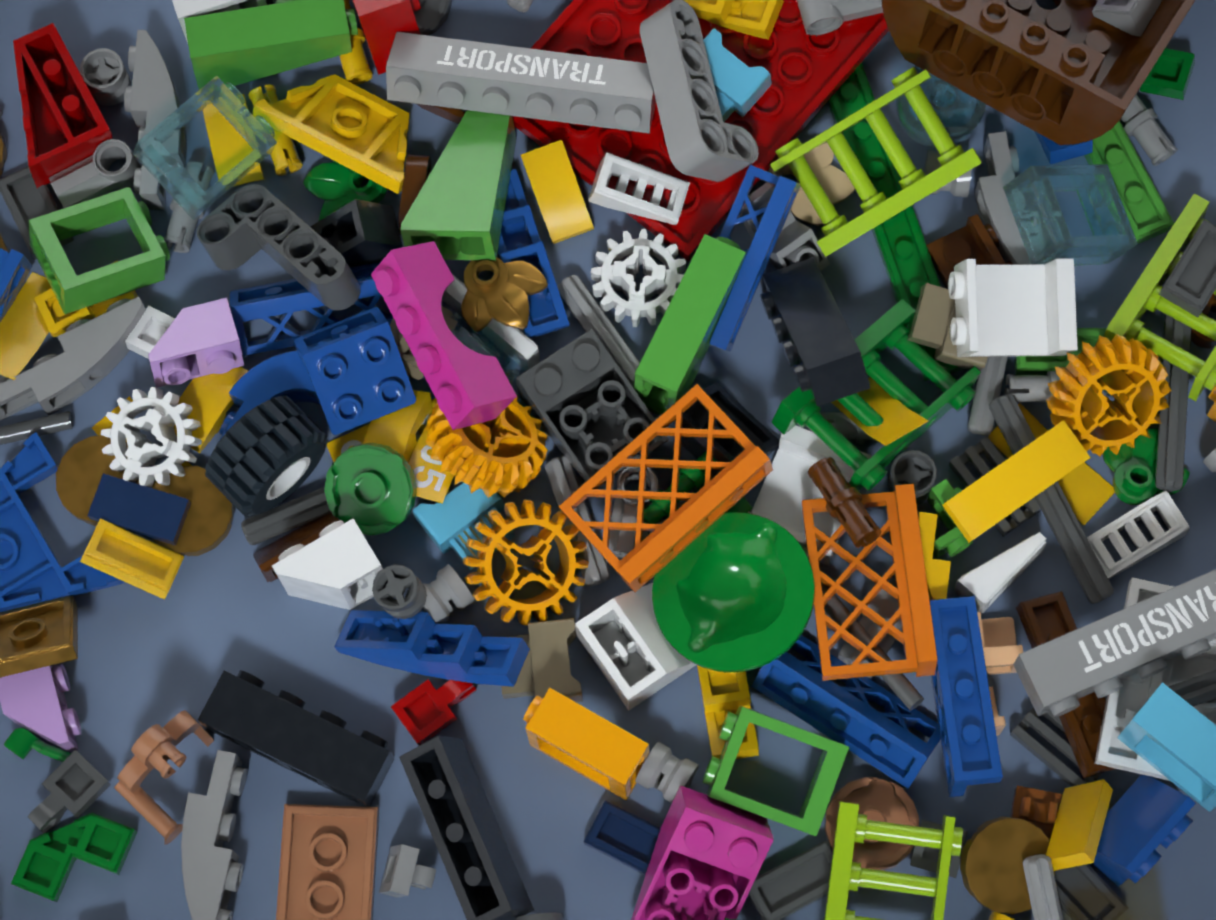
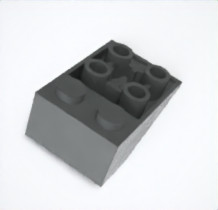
(586, 404)

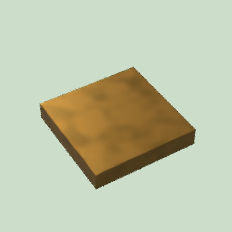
(38, 635)

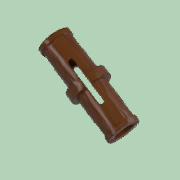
(844, 502)

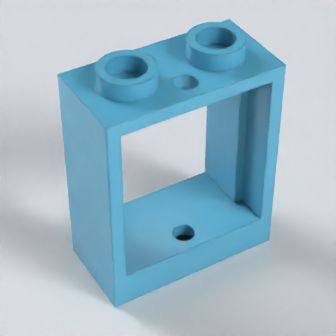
(1176, 743)

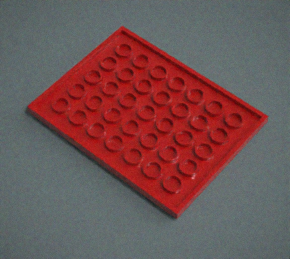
(803, 77)

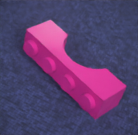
(464, 382)

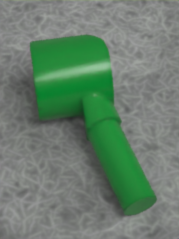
(23, 741)

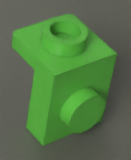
(953, 541)

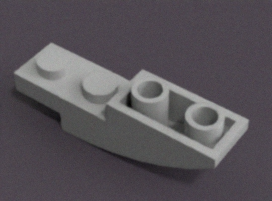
(150, 102)
(991, 199)
(90, 355)
(207, 822)

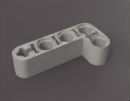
(687, 98)

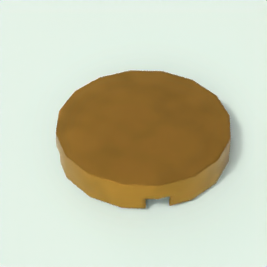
(81, 474)
(208, 515)
(994, 863)

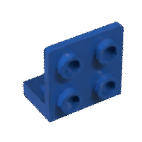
(356, 370)

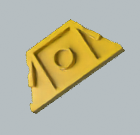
(344, 126)

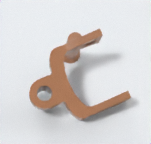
(152, 751)

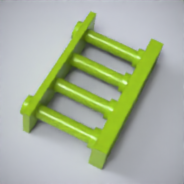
(875, 205)
(1145, 297)
(849, 875)

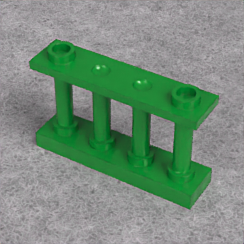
(889, 332)

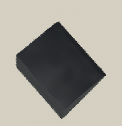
(724, 448)

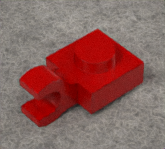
(428, 710)

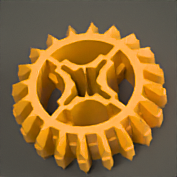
(1128, 374)
(492, 454)
(556, 585)

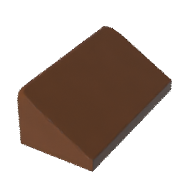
(304, 535)

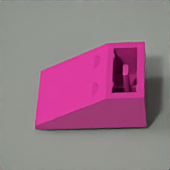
(703, 860)

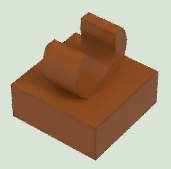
(1036, 807)

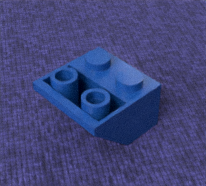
(1136, 825)

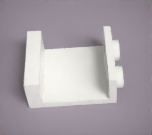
(1013, 309)
(790, 484)

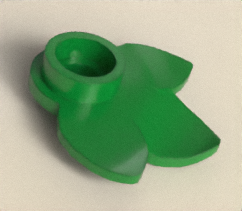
(340, 186)
(1138, 464)

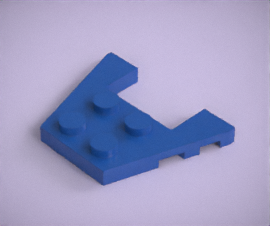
(26, 561)

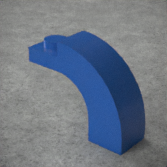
(272, 378)

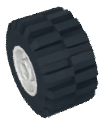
(266, 456)

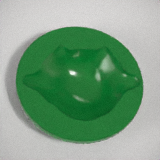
(735, 594)

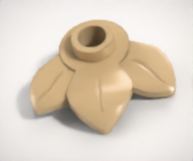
(832, 180)

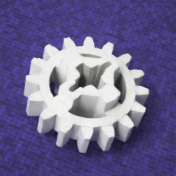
(621, 275)
(140, 450)

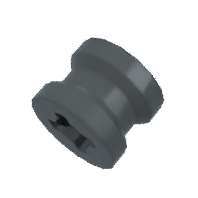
(391, 584)

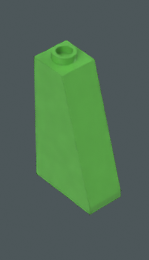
(267, 39)
(466, 190)
(688, 324)

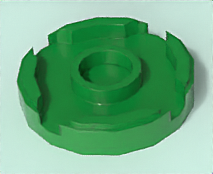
(372, 487)

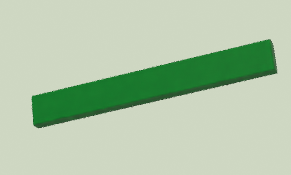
(899, 237)

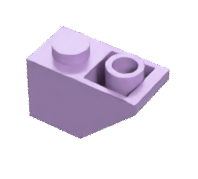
(197, 344)
(39, 704)

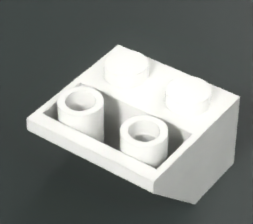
(332, 569)
(631, 647)

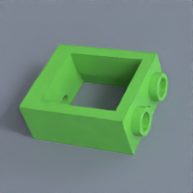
(107, 281)
(819, 790)

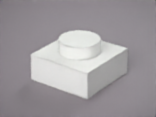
(148, 331)

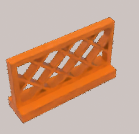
(694, 515)
(910, 590)

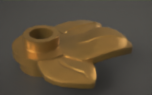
(502, 296)

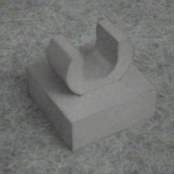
(403, 872)

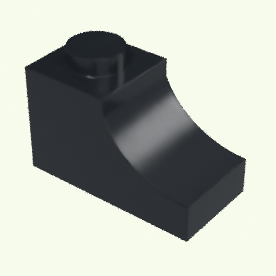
(361, 231)

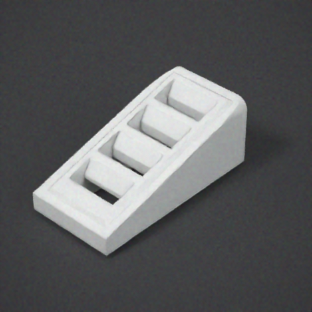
(629, 170)
(1168, 512)
(996, 575)

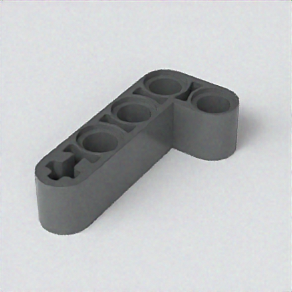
(259, 220)

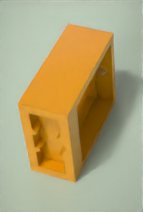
(585, 742)

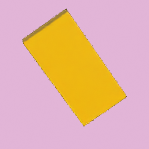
(132, 559)
(1079, 824)

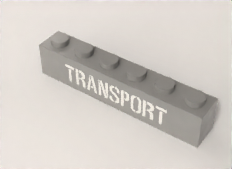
(520, 82)
(1120, 646)

